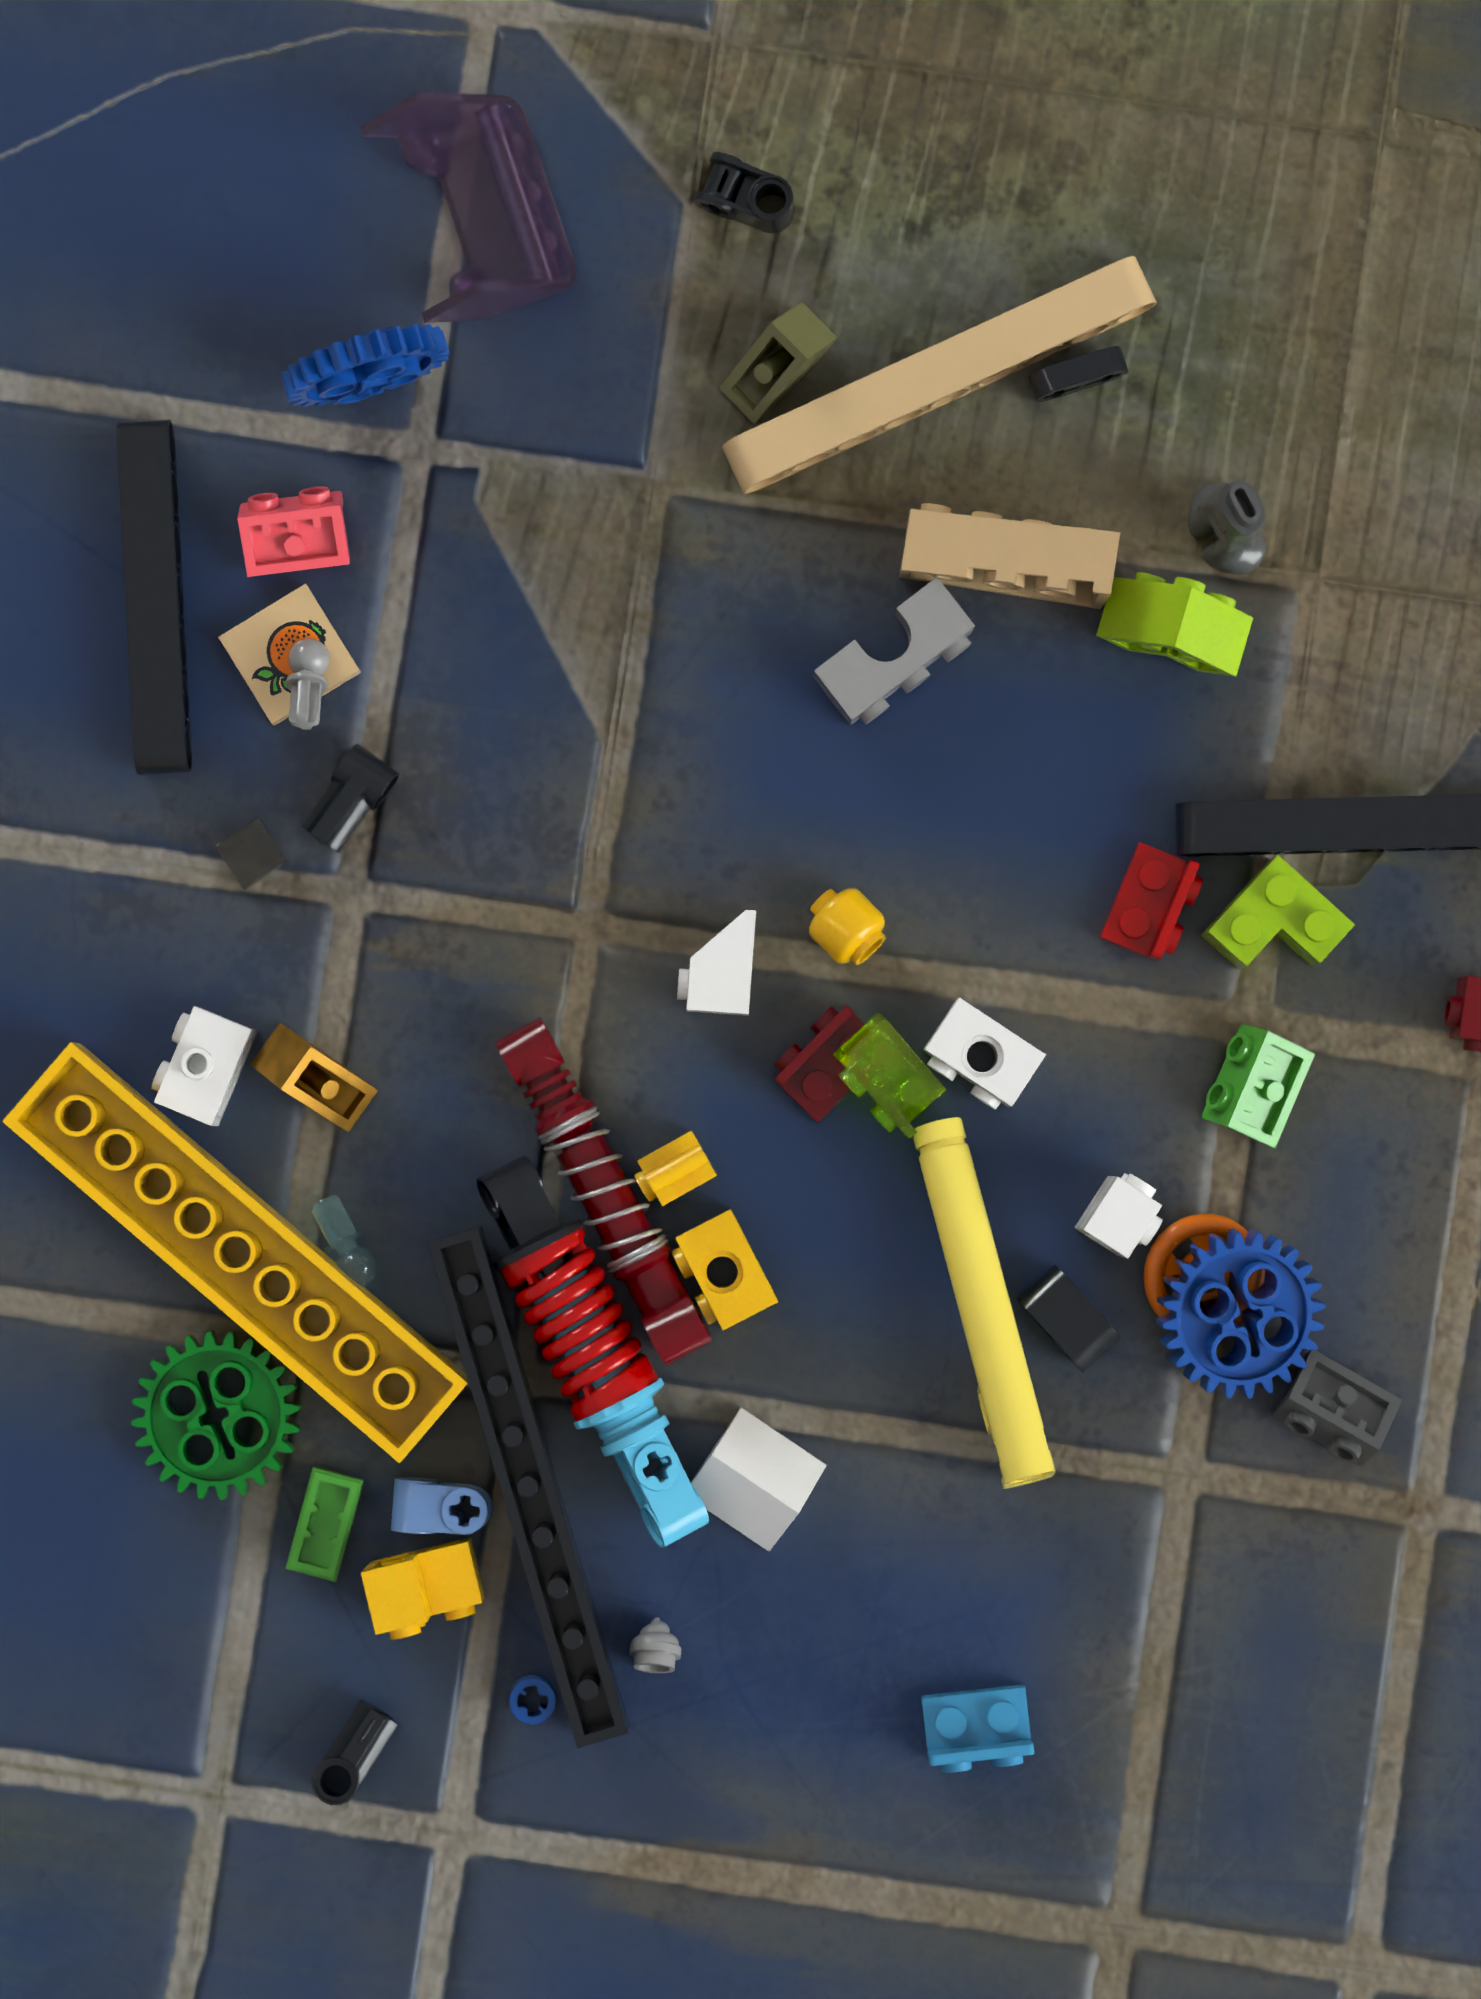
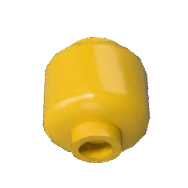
(846, 925)

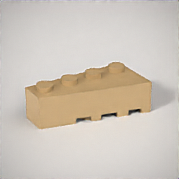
(1010, 556)

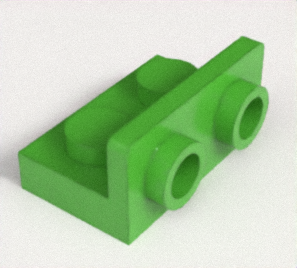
(1257, 1084)

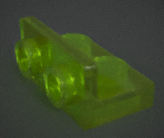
(890, 1073)

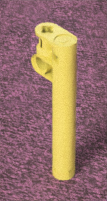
(983, 1304)

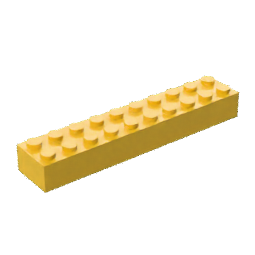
(237, 1250)

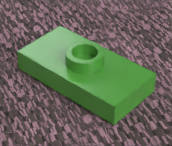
(325, 1524)

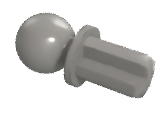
(309, 662)

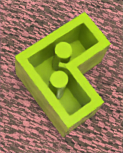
(1176, 622)
(1281, 905)

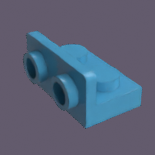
(977, 1727)

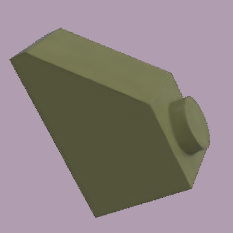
(778, 361)

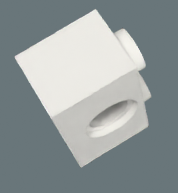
(1013, 1062)

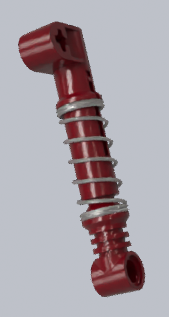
(600, 1184)

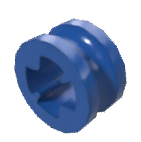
(544, 1688)

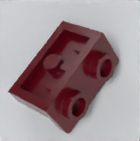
(812, 1073)

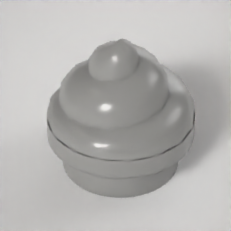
(655, 1648)

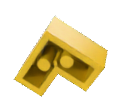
(420, 1584)

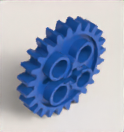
(365, 365)
(1199, 1332)

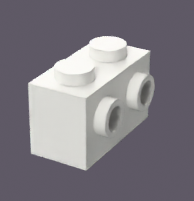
(1121, 1215)

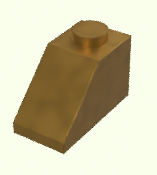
(313, 1077)

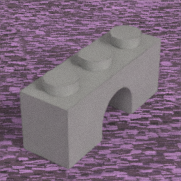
(934, 629)

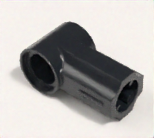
(357, 787)
(355, 1750)

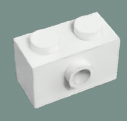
(203, 1065)

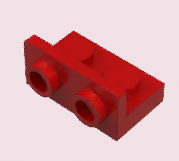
(1151, 902)

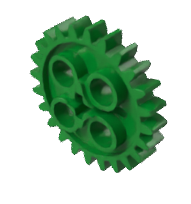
(171, 1430)

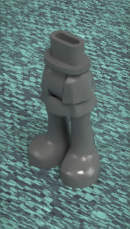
(1237, 519)

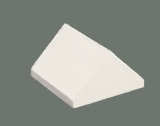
(756, 1479)

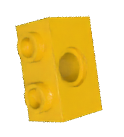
(724, 1238)

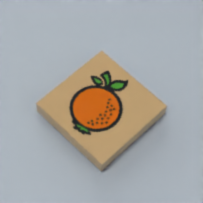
(264, 642)

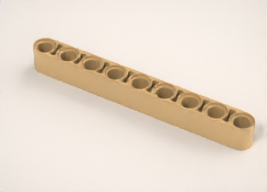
(939, 374)

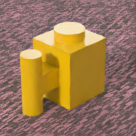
(674, 1169)

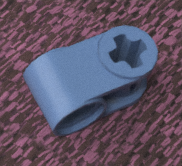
(429, 1506)

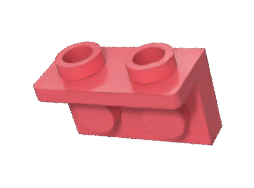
(293, 532)

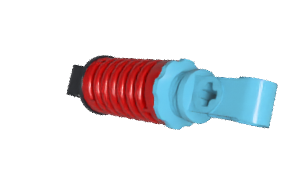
(604, 1365)

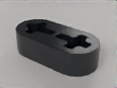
(1078, 373)

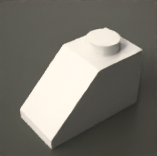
(721, 971)

